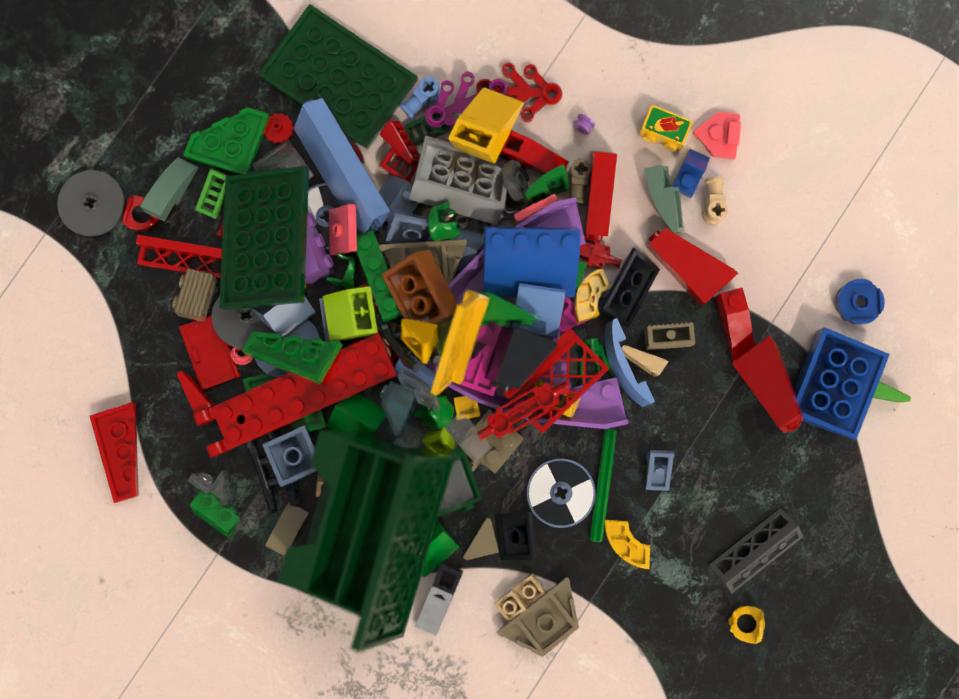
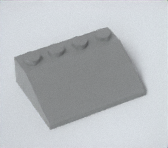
(465, 180)

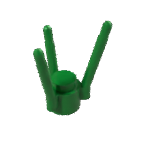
(598, 349)

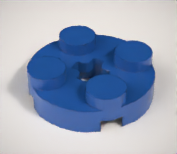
(869, 311)

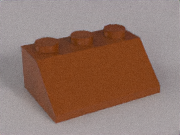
(421, 289)

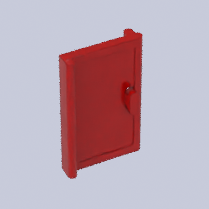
(213, 353)

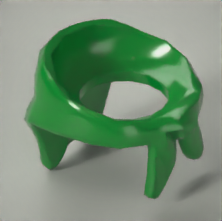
(438, 228)
(348, 280)
(440, 417)

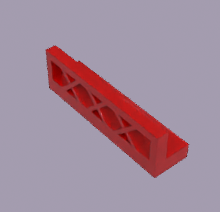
(180, 248)

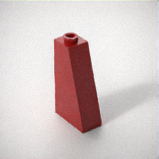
(600, 194)
(692, 267)
(769, 381)

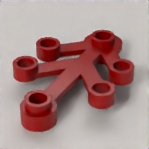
(524, 91)

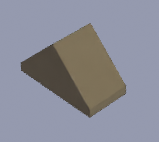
(483, 543)

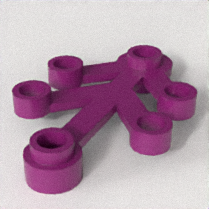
(460, 102)

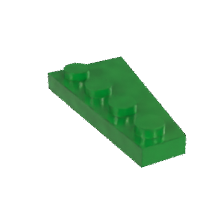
(296, 355)

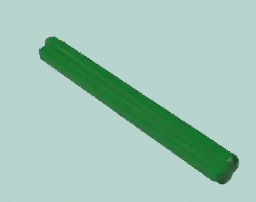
(603, 485)

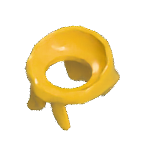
(757, 634)

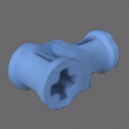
(421, 97)

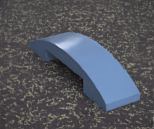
(612, 337)

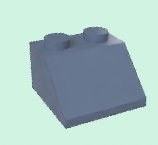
(396, 196)

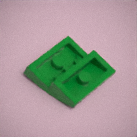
(550, 183)

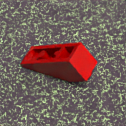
(736, 321)

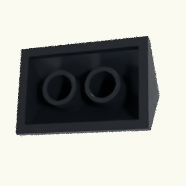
(629, 288)

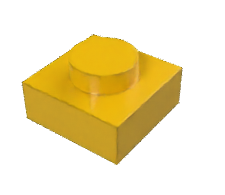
(467, 406)

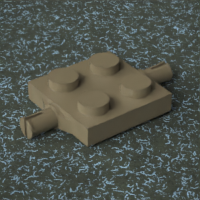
(501, 448)

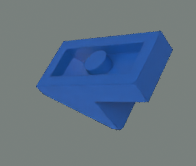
(691, 172)

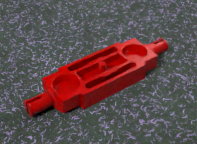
(597, 254)
(544, 398)

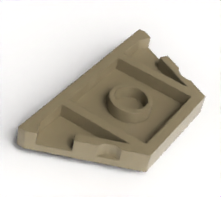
(445, 252)
(544, 621)

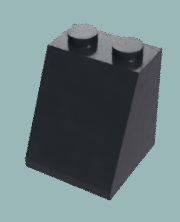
(517, 357)

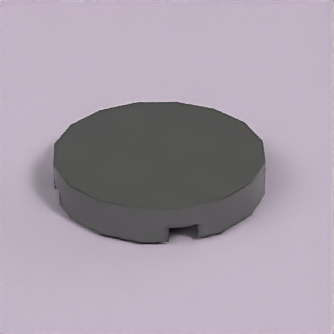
(515, 180)

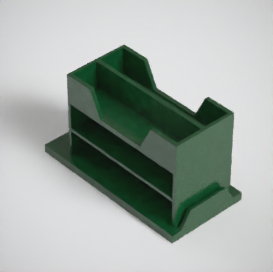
(369, 531)

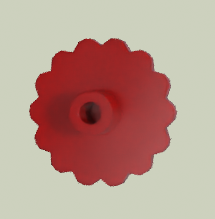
(279, 128)

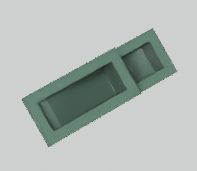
(169, 189)
(665, 197)

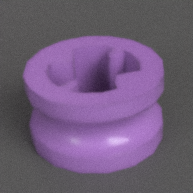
(583, 124)

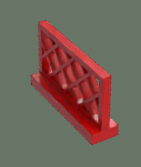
(565, 343)

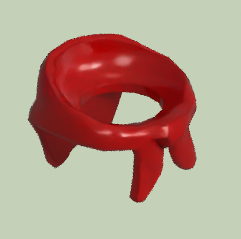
(132, 202)

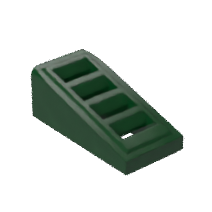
(416, 124)

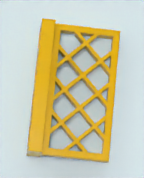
(460, 341)

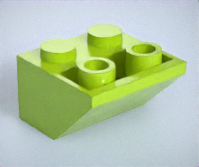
(350, 314)

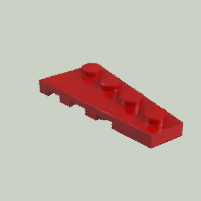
(117, 444)

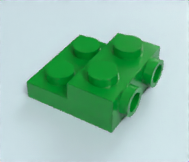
(220, 517)

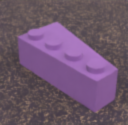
(318, 262)

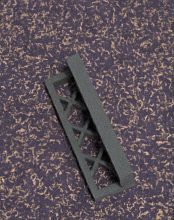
(747, 567)

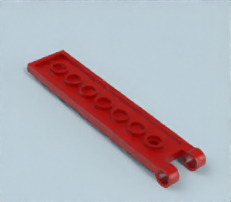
(295, 397)

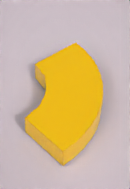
(588, 295)
(626, 545)

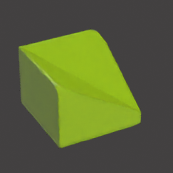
(439, 441)

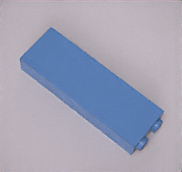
(340, 165)

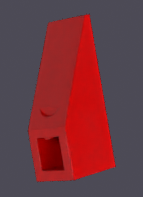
(530, 154)

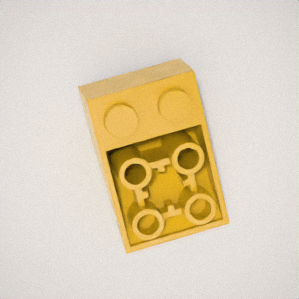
(485, 125)

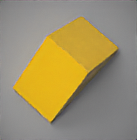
(419, 337)

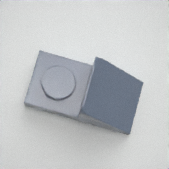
(659, 469)

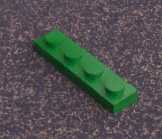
(373, 267)

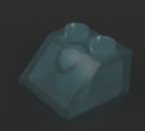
(398, 405)

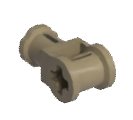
(579, 182)

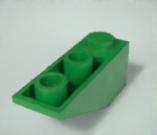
(504, 312)

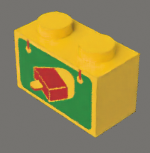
(665, 128)

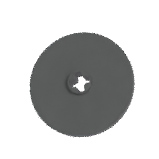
(76, 195)
(231, 326)

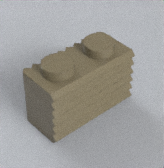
(194, 295)
(669, 336)

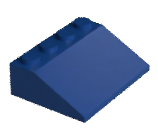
(530, 257)
(838, 382)

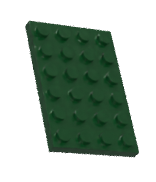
(349, 74)
(264, 238)

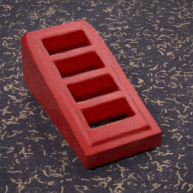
(400, 141)
(391, 170)
(197, 398)

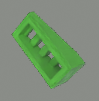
(210, 181)
(888, 393)

